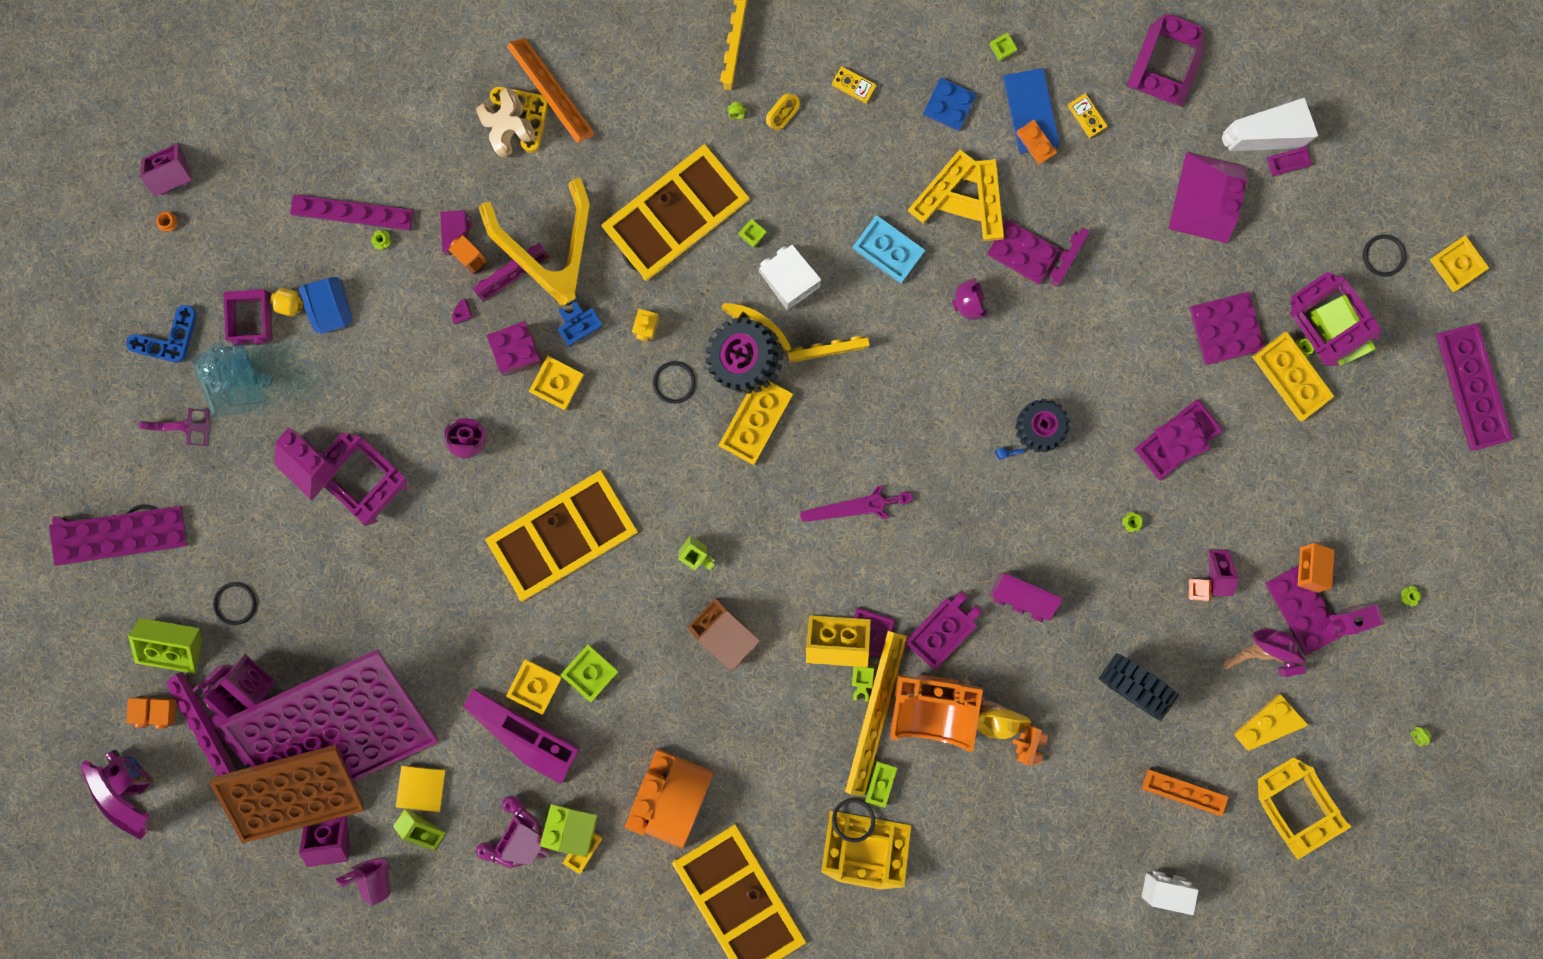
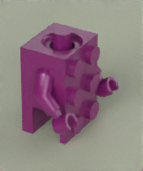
(236, 687)

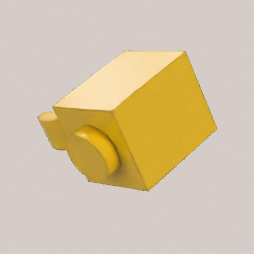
(645, 325)

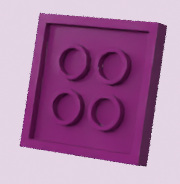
(1226, 328)

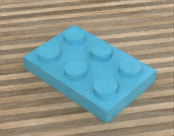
(888, 249)

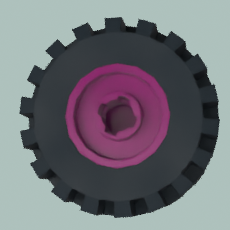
(1042, 425)

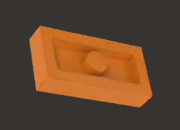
(1036, 142)

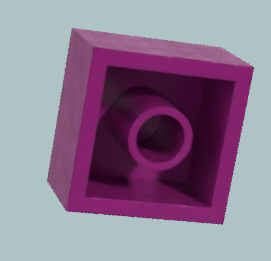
(514, 348)

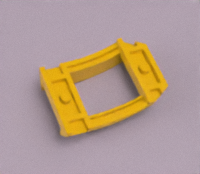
(1317, 833)

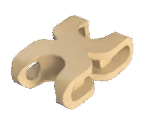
(505, 122)

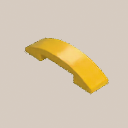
(737, 311)

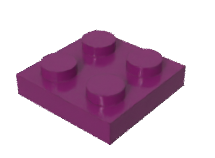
(1182, 439)

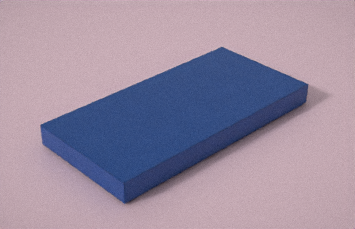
(1030, 101)

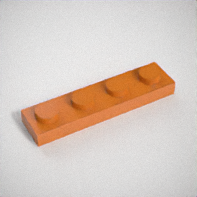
(1184, 792)

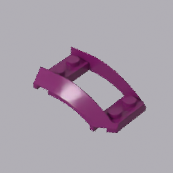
(1157, 85)
(1347, 340)
(380, 495)
(112, 805)

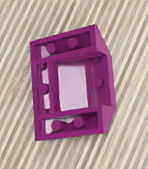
(1208, 198)

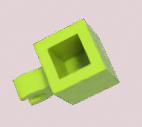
(695, 553)

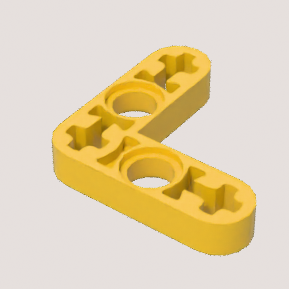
(528, 106)

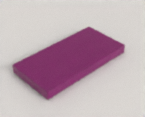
(1152, 452)

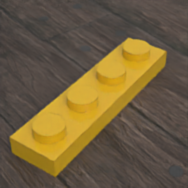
(836, 347)

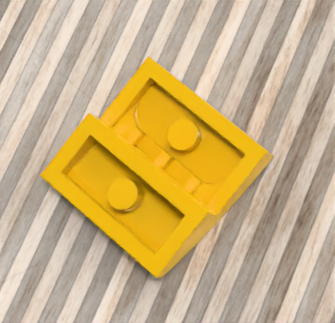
(420, 788)

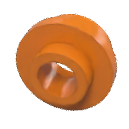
(161, 221)

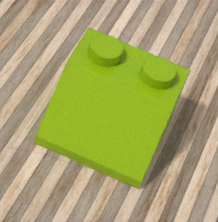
(568, 830)

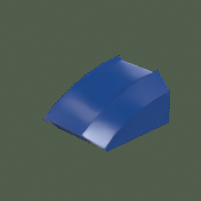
(326, 304)

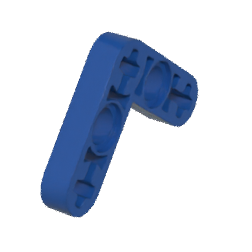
(173, 342)

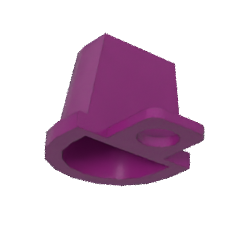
(371, 880)

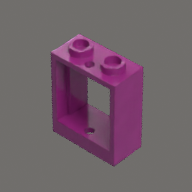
(230, 301)

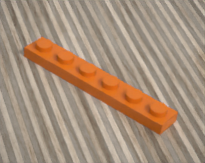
(550, 90)

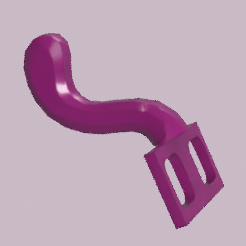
(186, 426)

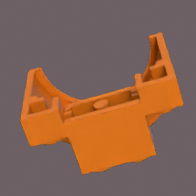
(934, 710)
(670, 802)

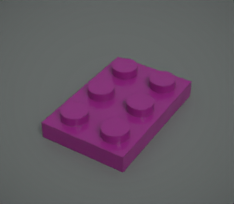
(1023, 252)

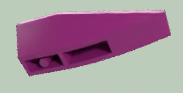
(525, 738)

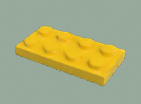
(1293, 376)
(755, 422)

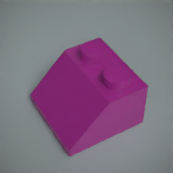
(165, 170)
(325, 842)

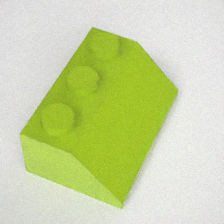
(1334, 319)
(166, 645)

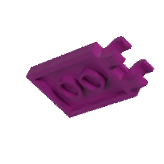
(943, 631)

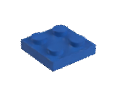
(949, 104)

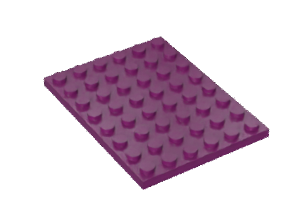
(352, 707)

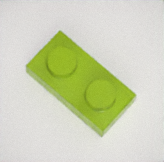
(881, 784)

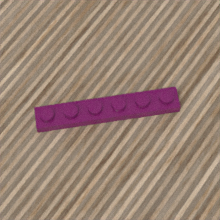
(352, 212)
(200, 725)

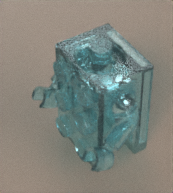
(229, 380)

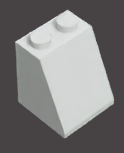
(789, 276)

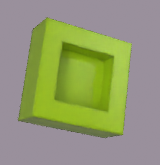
(1003, 47)
(752, 233)

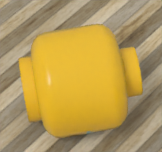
(286, 302)

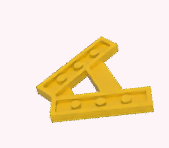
(940, 195)

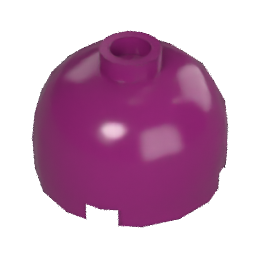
(969, 300)
(465, 438)

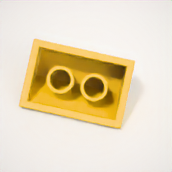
(830, 643)

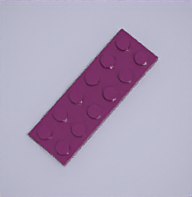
(1474, 387)
(117, 535)

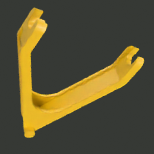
(557, 283)

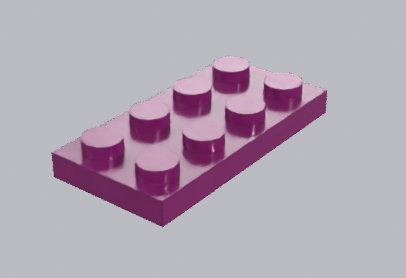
(1302, 611)

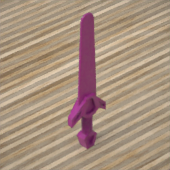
(859, 506)

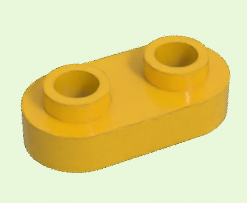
(782, 112)

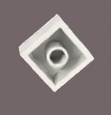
(1170, 893)

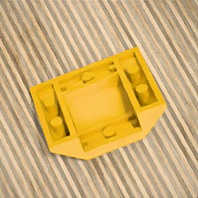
(872, 863)

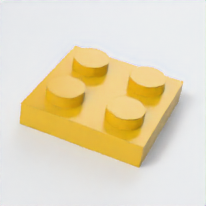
(1459, 263)
(556, 383)
(534, 686)

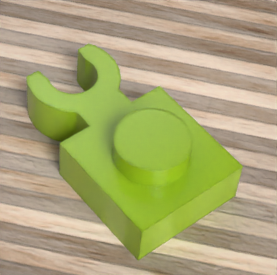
(862, 679)

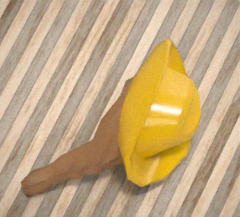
(997, 720)

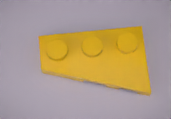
(1269, 724)

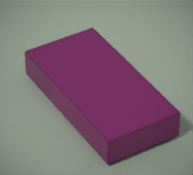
(1289, 161)

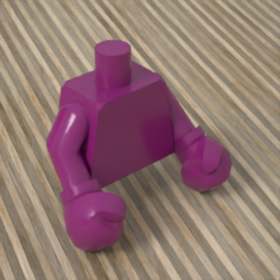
(519, 842)

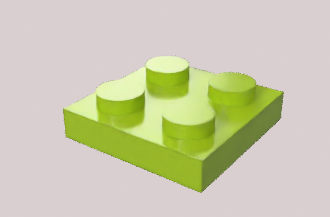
(589, 673)

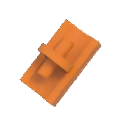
(1028, 745)

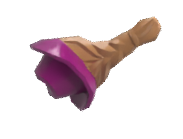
(1269, 645)

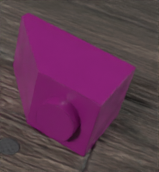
(453, 225)
(1222, 573)

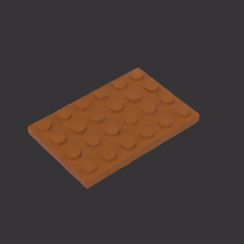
(287, 794)

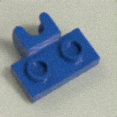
(578, 324)

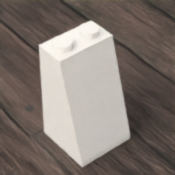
(1276, 128)

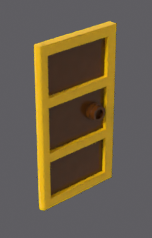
(675, 212)
(561, 536)
(738, 899)

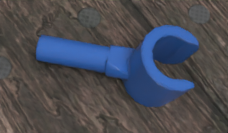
(1002, 453)

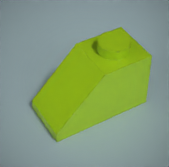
(418, 830)

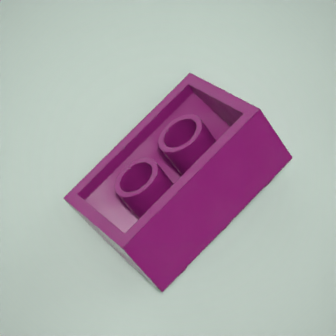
(303, 463)
(1024, 597)

